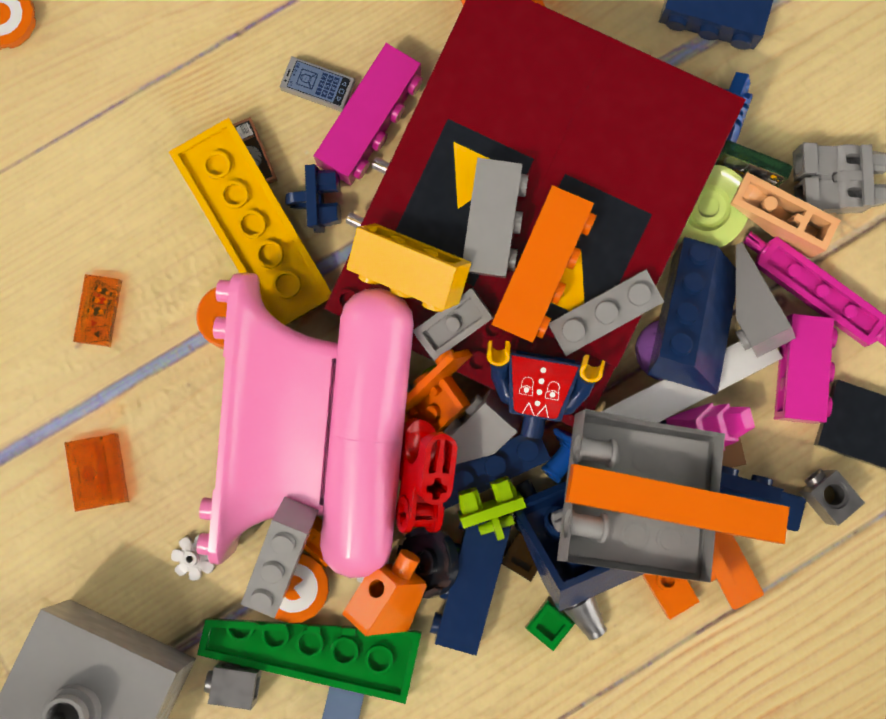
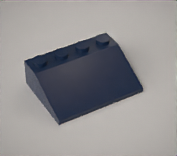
(564, 581)

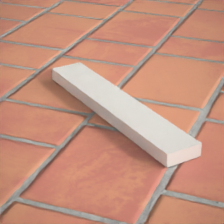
(669, 398)

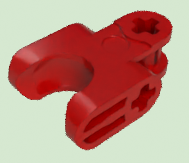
(425, 476)

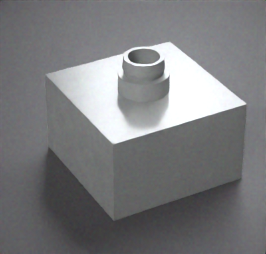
(91, 669)

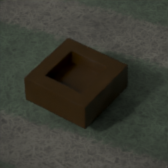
(519, 558)

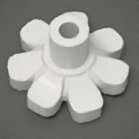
(186, 564)

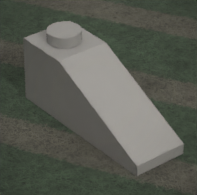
(757, 311)

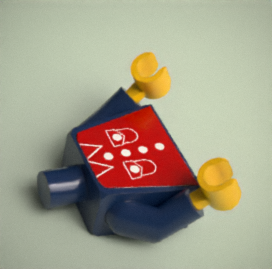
(540, 385)

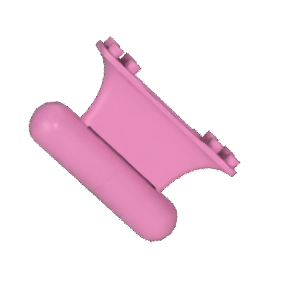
(311, 424)

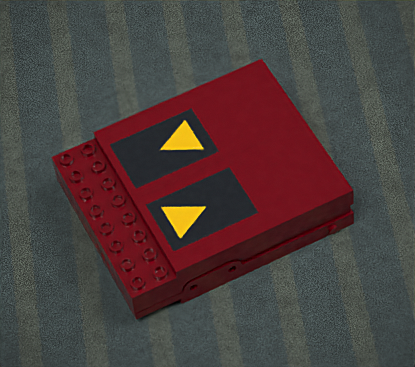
(577, 118)

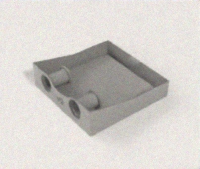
(651, 452)

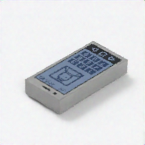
(317, 84)

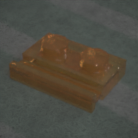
(96, 472)

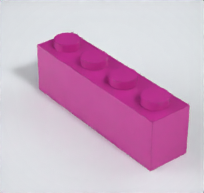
(368, 114)

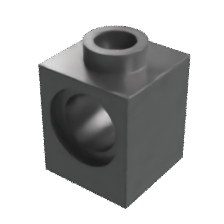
(845, 500)
(233, 685)

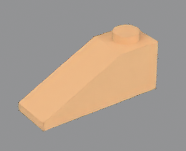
(785, 215)

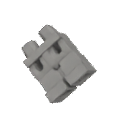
(835, 172)

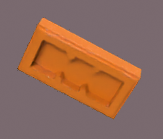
(671, 593)

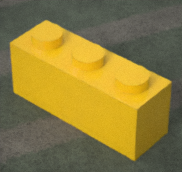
(408, 267)

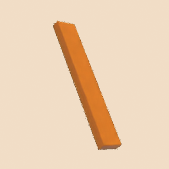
(677, 504)

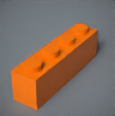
(543, 263)

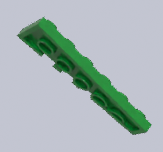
(317, 654)

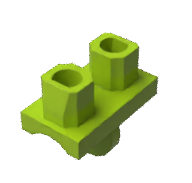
(505, 502)

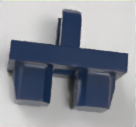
(317, 183)

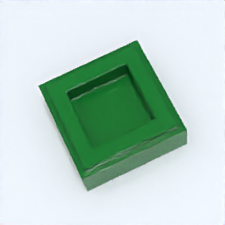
(549, 625)

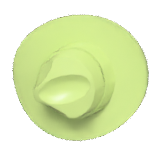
(713, 216)

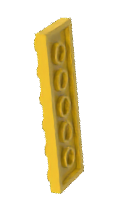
(251, 221)

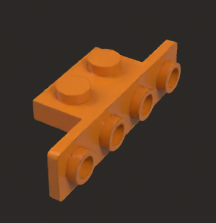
(436, 394)
(733, 572)

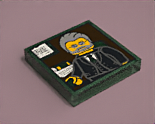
(747, 160)

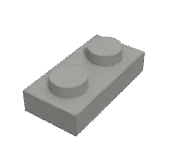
(453, 324)

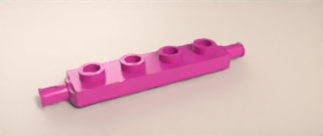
(818, 290)

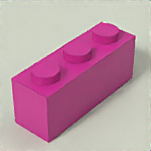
(806, 371)

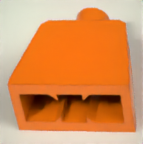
(387, 597)

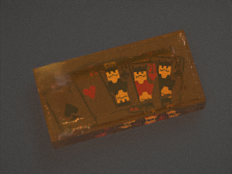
(97, 310)

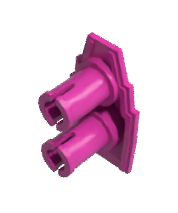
(718, 418)

